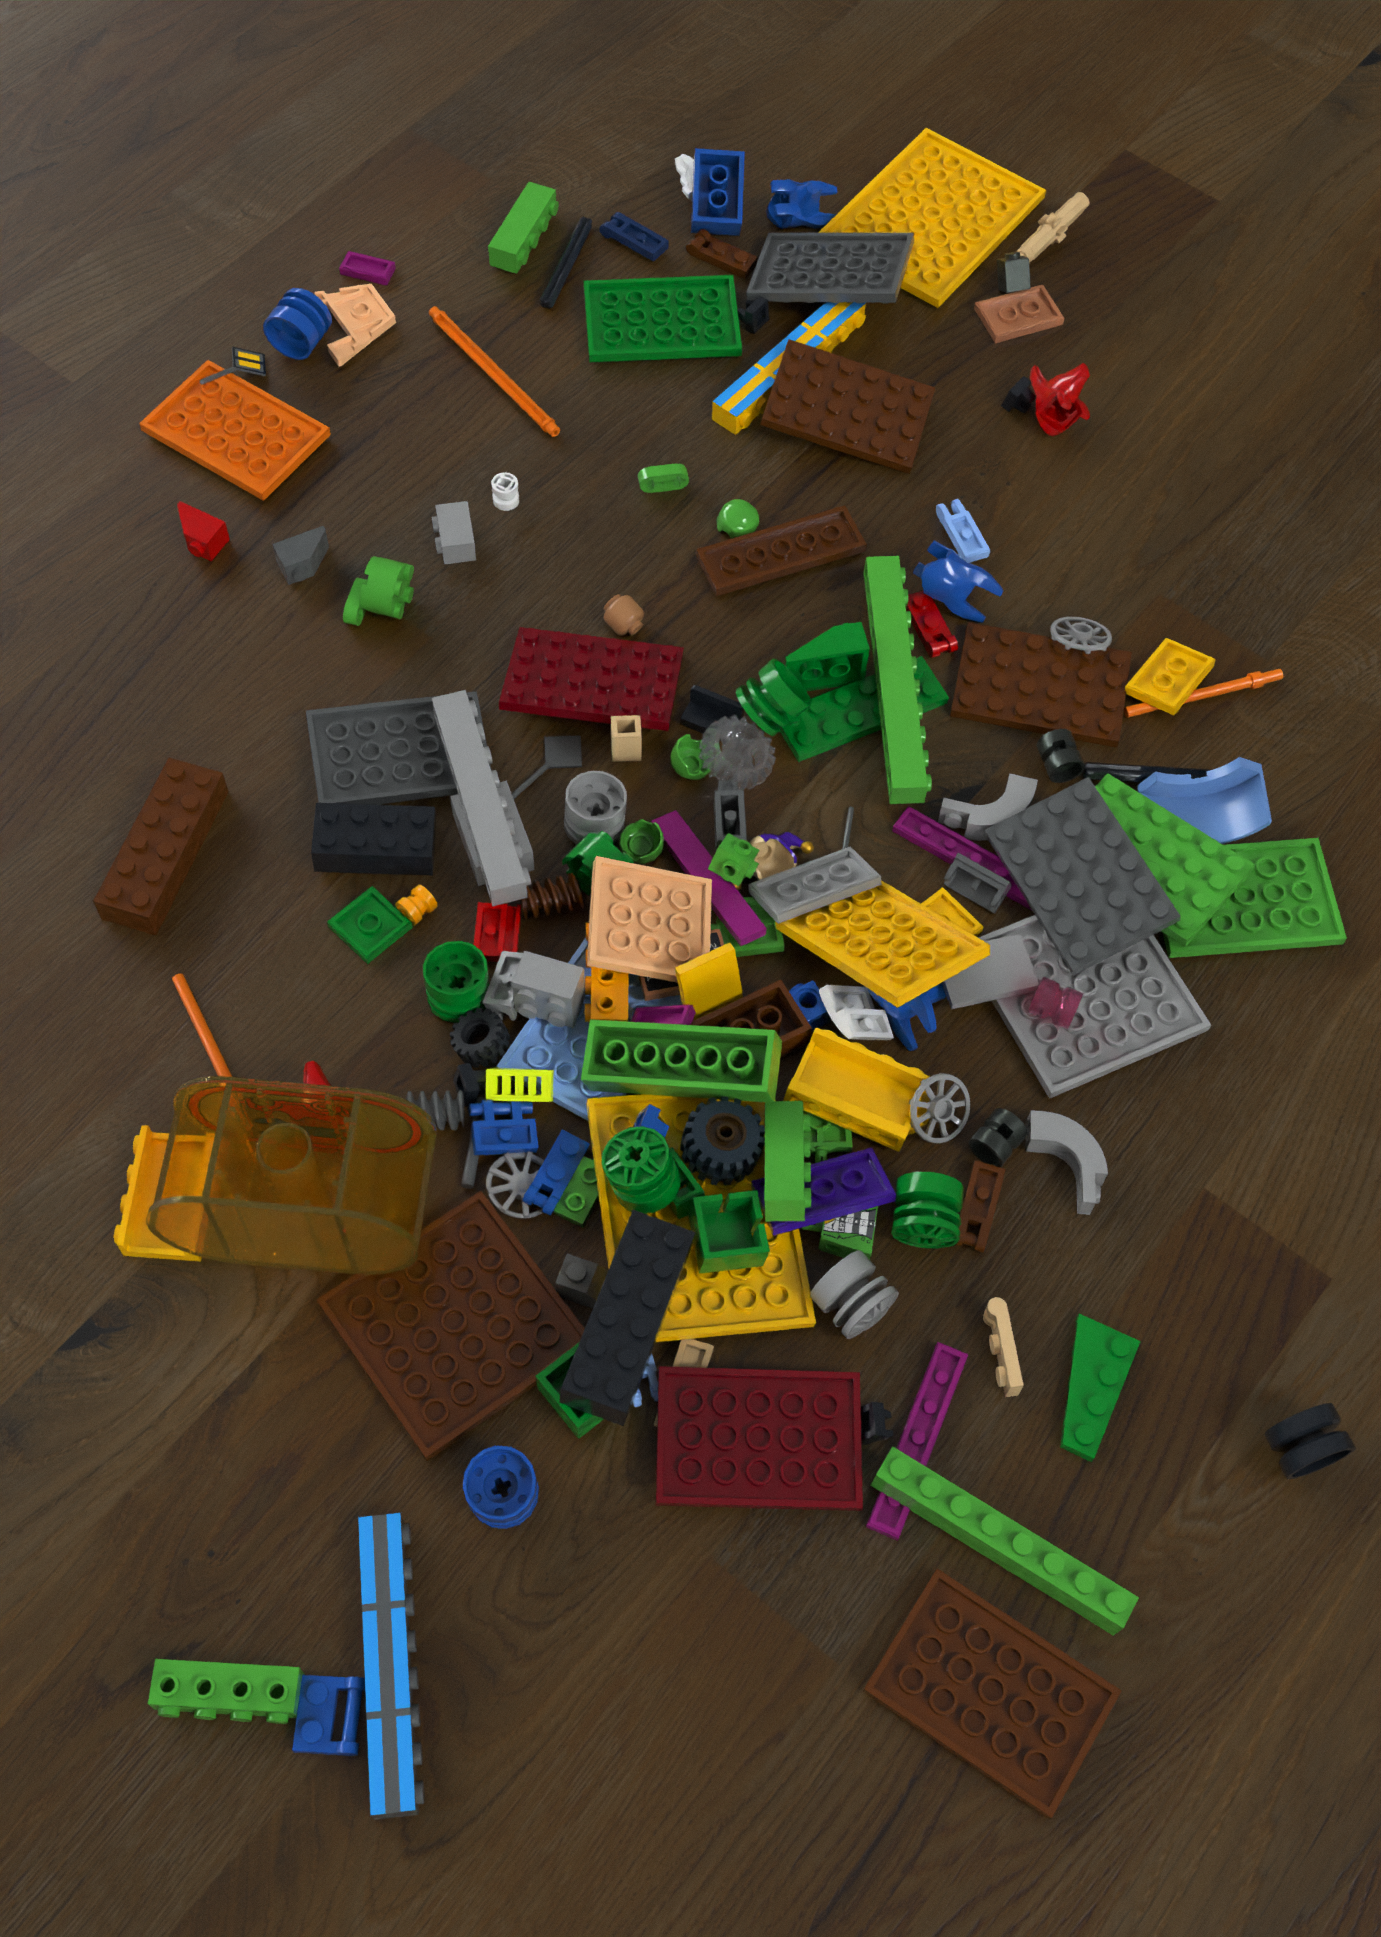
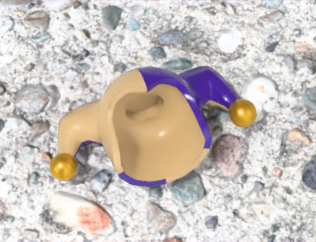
(776, 853)

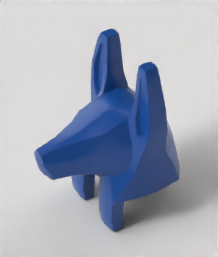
(798, 204)
(953, 579)
(900, 1017)

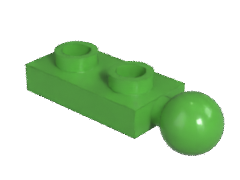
(580, 1194)

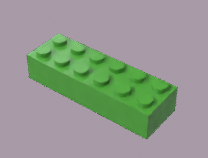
(682, 1060)

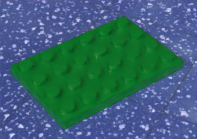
(662, 318)

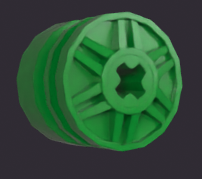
(770, 699)
(455, 979)
(641, 1169)
(927, 1210)

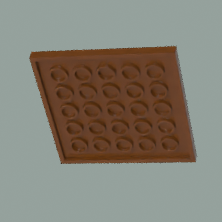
(455, 1327)

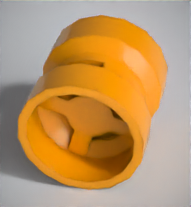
(416, 904)

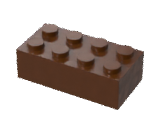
(765, 1009)

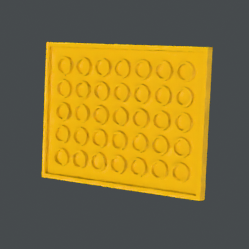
(951, 203)
(711, 1302)

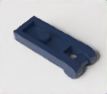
(634, 236)

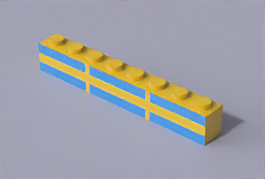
(750, 393)

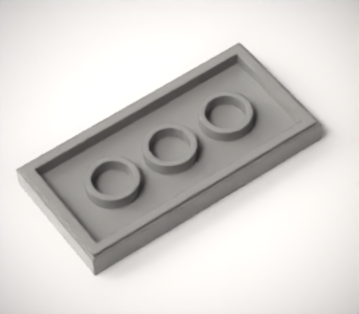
(814, 884)

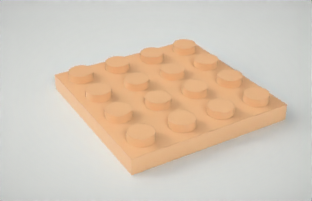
(646, 919)

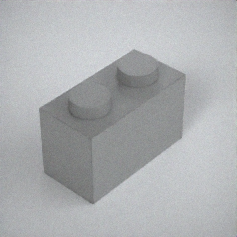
(455, 532)

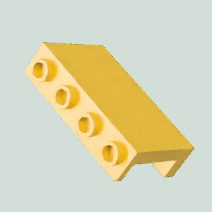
(856, 1088)
(143, 1176)

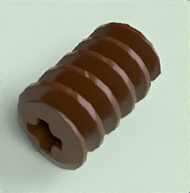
(552, 895)

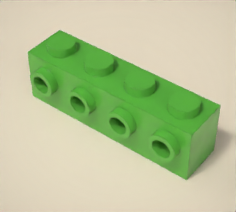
(523, 227)
(784, 1161)
(225, 1689)

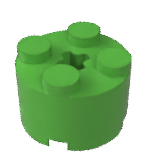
(387, 587)

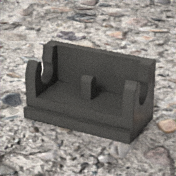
(976, 883)

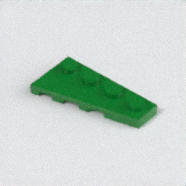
(1096, 1378)

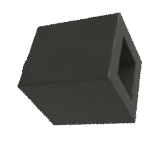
(1013, 272)

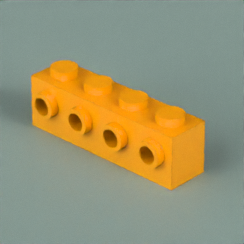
(608, 993)

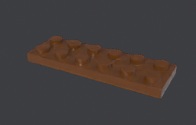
(780, 550)

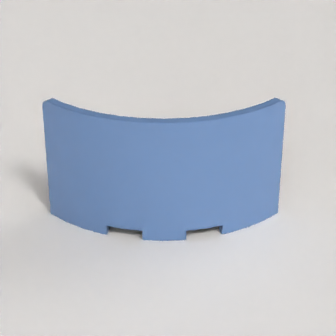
(1223, 804)

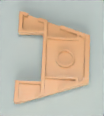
(362, 317)

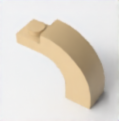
(626, 738)

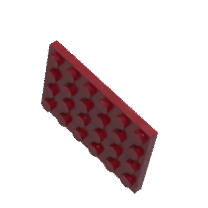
(591, 678)
(759, 1439)

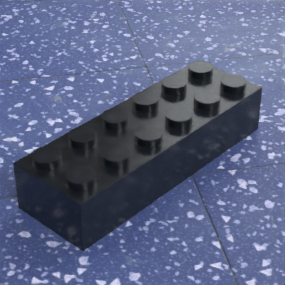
(627, 1318)

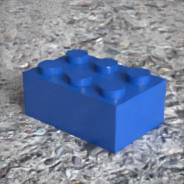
(717, 191)

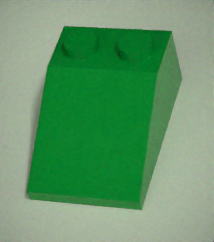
(831, 658)

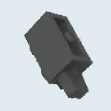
(729, 812)

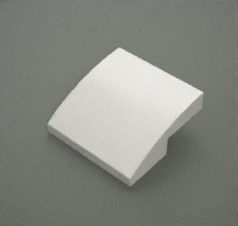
(854, 1013)

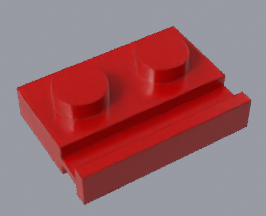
(497, 929)

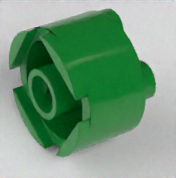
(581, 857)

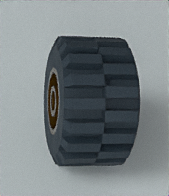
(722, 1141)

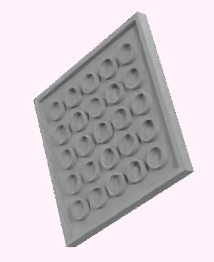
(1127, 1011)

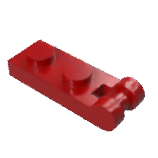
(930, 625)

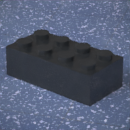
(374, 839)

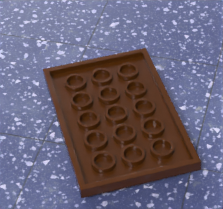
(848, 406)
(1040, 685)
(993, 1693)

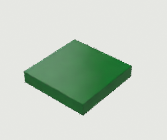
(369, 924)

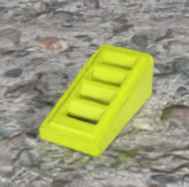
(493, 1084)

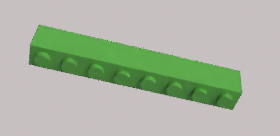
(1005, 1542)

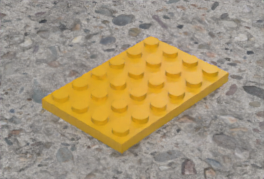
(887, 942)

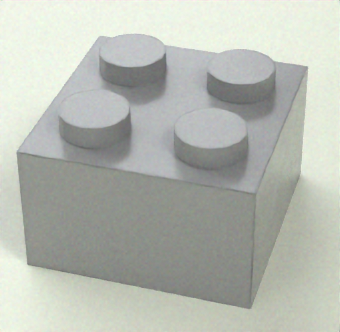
(548, 989)

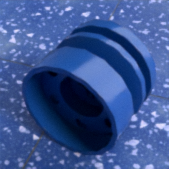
(297, 323)
(495, 1467)

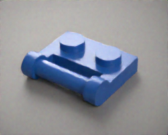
(318, 1711)

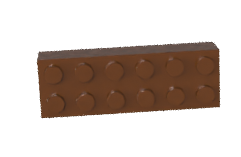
(161, 846)

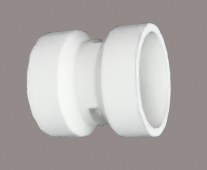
(505, 491)

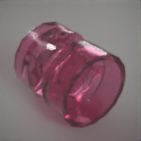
(1055, 1003)

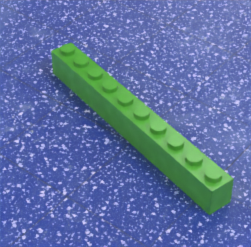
(895, 681)

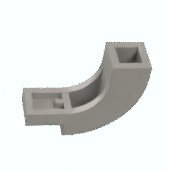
(977, 818)
(1076, 1146)

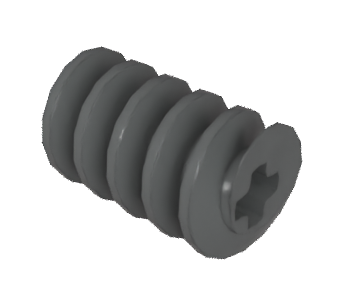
(442, 1110)

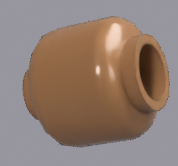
(623, 615)

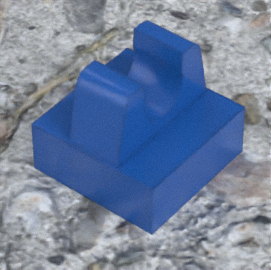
(649, 1118)

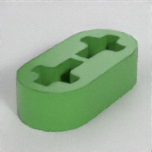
(663, 478)
(353, 613)

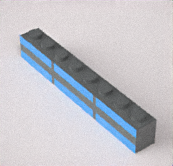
(388, 1667)

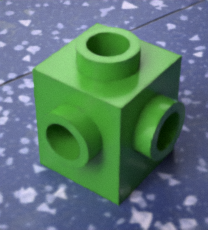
(734, 860)

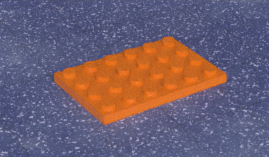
(235, 430)

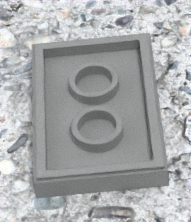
(997, 976)

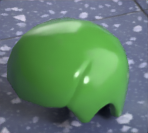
(737, 518)
(686, 758)
(642, 841)

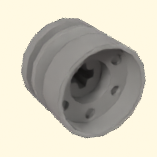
(594, 804)
(849, 1289)

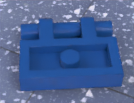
(503, 1136)

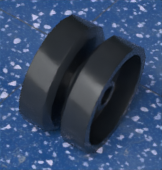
(1310, 1441)

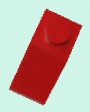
(202, 532)

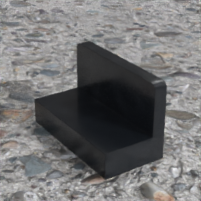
(707, 708)

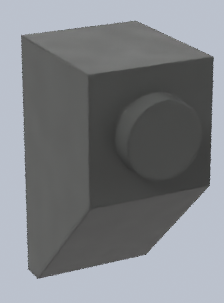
(301, 554)
(580, 1280)

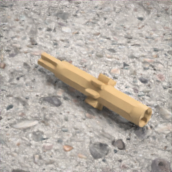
(1053, 226)

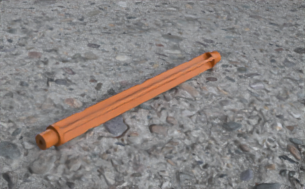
(498, 375)

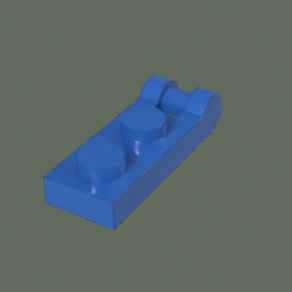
(556, 1172)

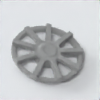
(1081, 633)
(939, 1108)
(517, 1183)

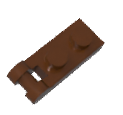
(721, 254)
(980, 1204)

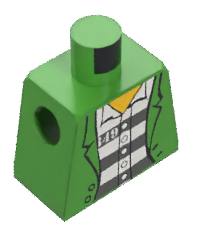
(847, 1233)

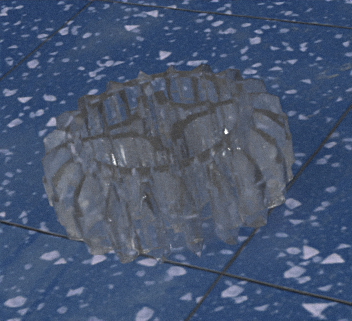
(735, 761)

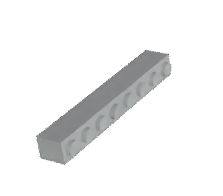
(480, 799)

